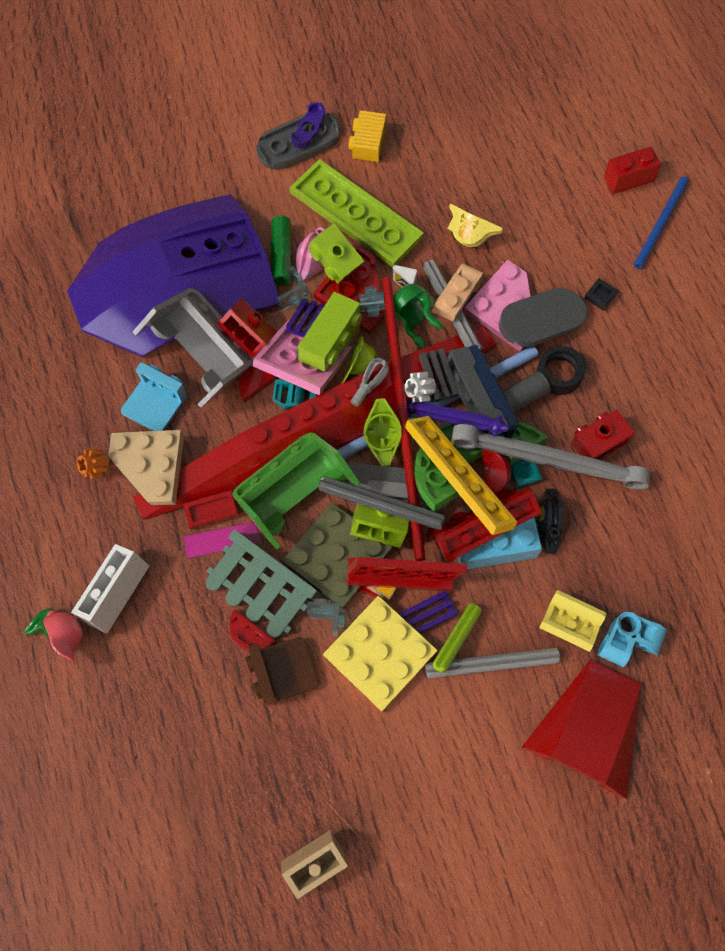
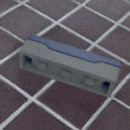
(480, 388)

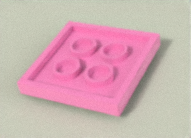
(282, 360)

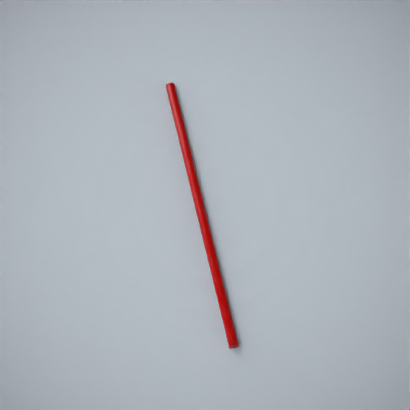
(412, 494)

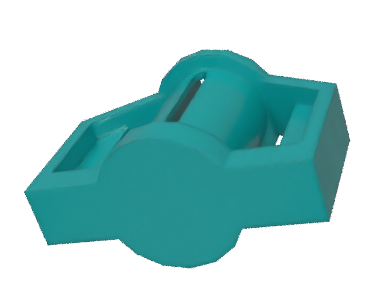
(294, 396)

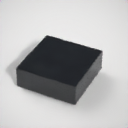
(601, 294)

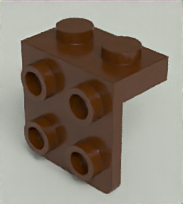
(281, 670)

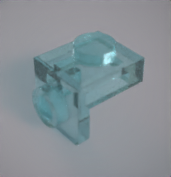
(325, 610)

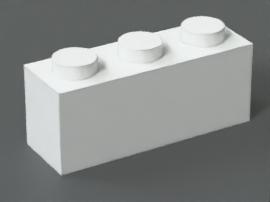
(110, 588)

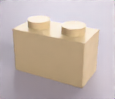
(313, 864)

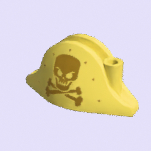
(469, 229)

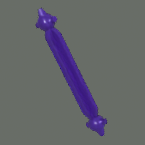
(457, 416)

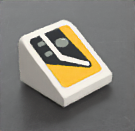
(404, 275)

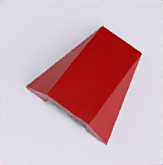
(592, 727)

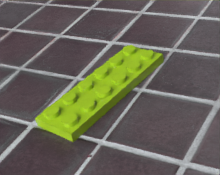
(356, 213)

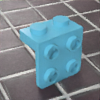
(154, 399)

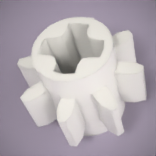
(420, 387)

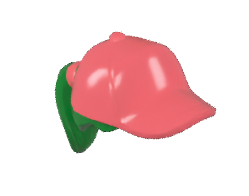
(60, 628)

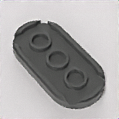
(278, 152)
(542, 317)

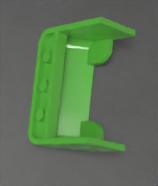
(288, 481)

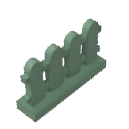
(274, 586)

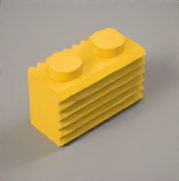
(368, 136)

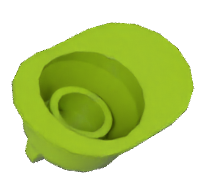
(360, 358)

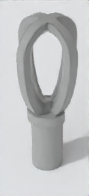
(366, 388)

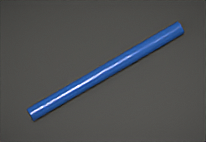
(661, 222)

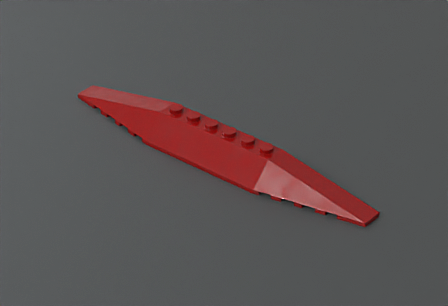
(326, 415)

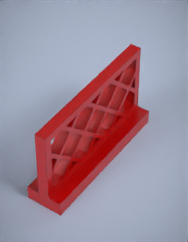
(403, 573)

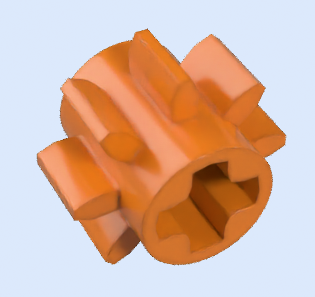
(93, 463)

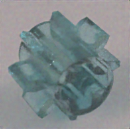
(372, 301)

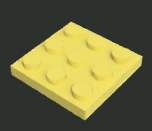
(380, 653)

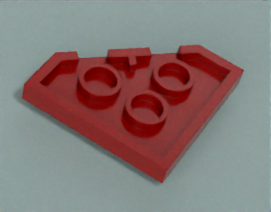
(353, 286)

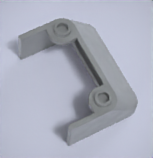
(195, 326)

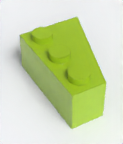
(330, 332)

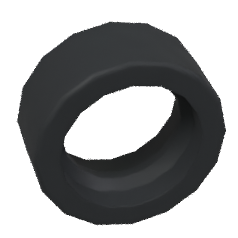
(571, 356)

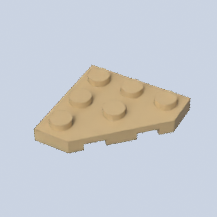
(150, 462)

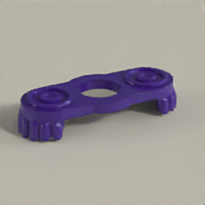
(315, 116)

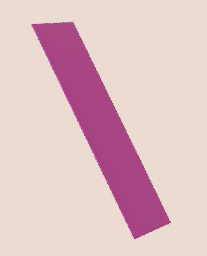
(216, 540)

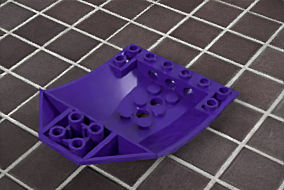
(145, 267)

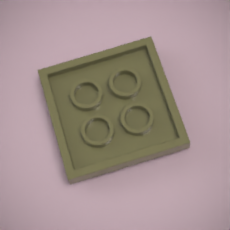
(323, 555)

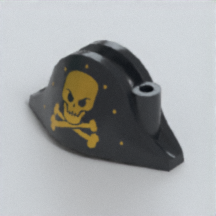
(553, 521)

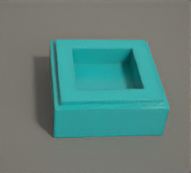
(525, 473)

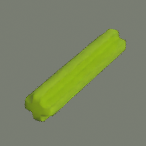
(457, 638)

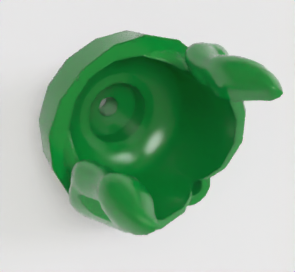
(411, 306)

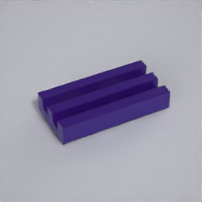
(310, 308)
(447, 604)

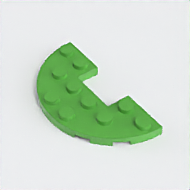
(433, 484)

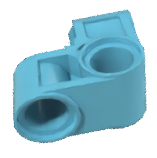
(619, 645)

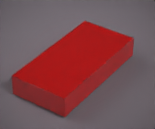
(210, 509)

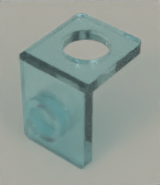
(296, 295)

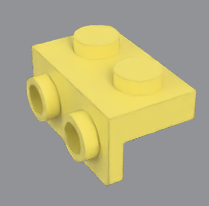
(573, 620)

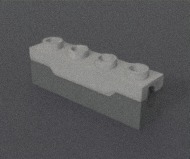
(385, 481)

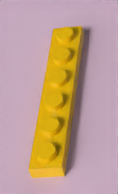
(461, 475)

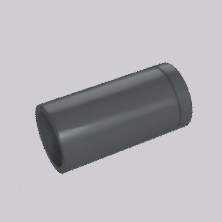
(527, 391)

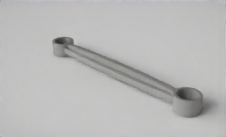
(470, 437)

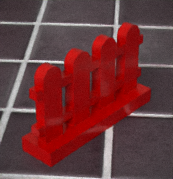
(468, 532)

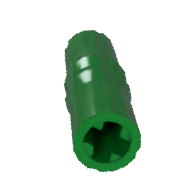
(281, 250)

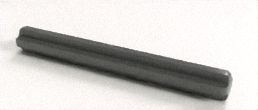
(382, 502)

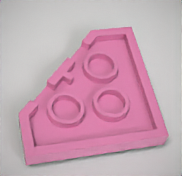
(503, 288)

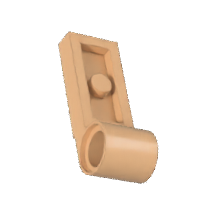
(458, 291)

